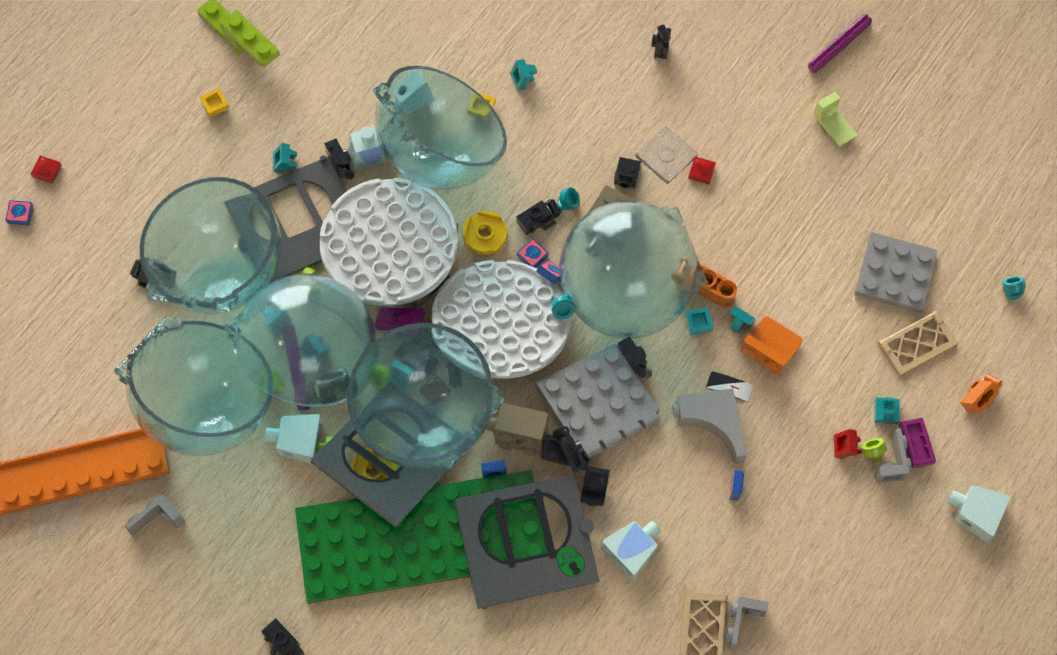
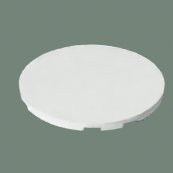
(389, 241)
(505, 315)

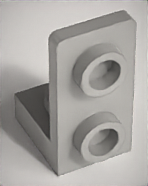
(889, 471)
(154, 507)
(752, 609)

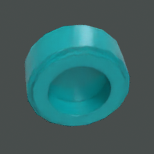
(568, 199)
(1014, 285)
(562, 307)

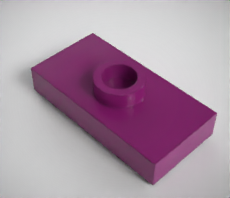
(396, 317)
(918, 443)

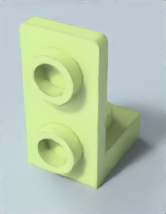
(833, 121)

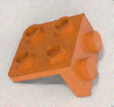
(771, 345)

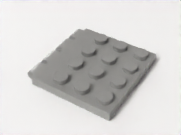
(599, 400)

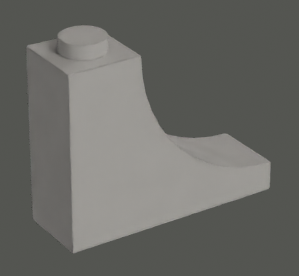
(716, 413)

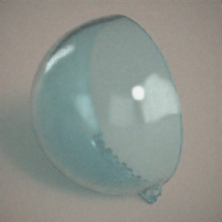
(436, 128)
(210, 246)
(630, 268)
(302, 338)
(191, 389)
(422, 395)

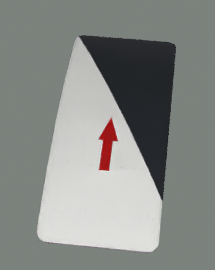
(721, 382)

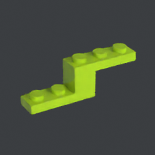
(238, 32)

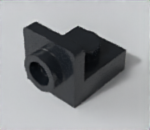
(627, 172)
(594, 486)

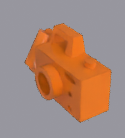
(981, 394)

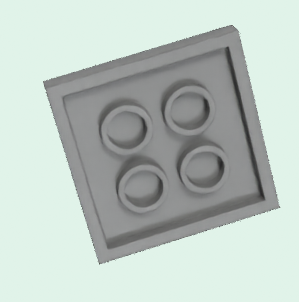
(896, 272)

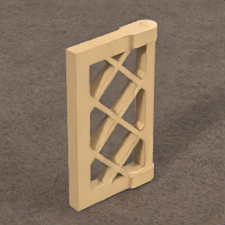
(941, 330)
(687, 617)

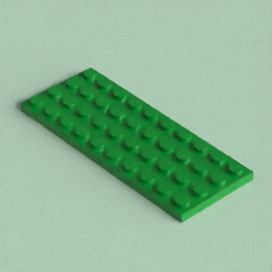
(358, 552)

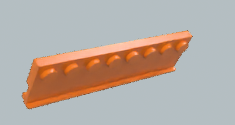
(80, 470)

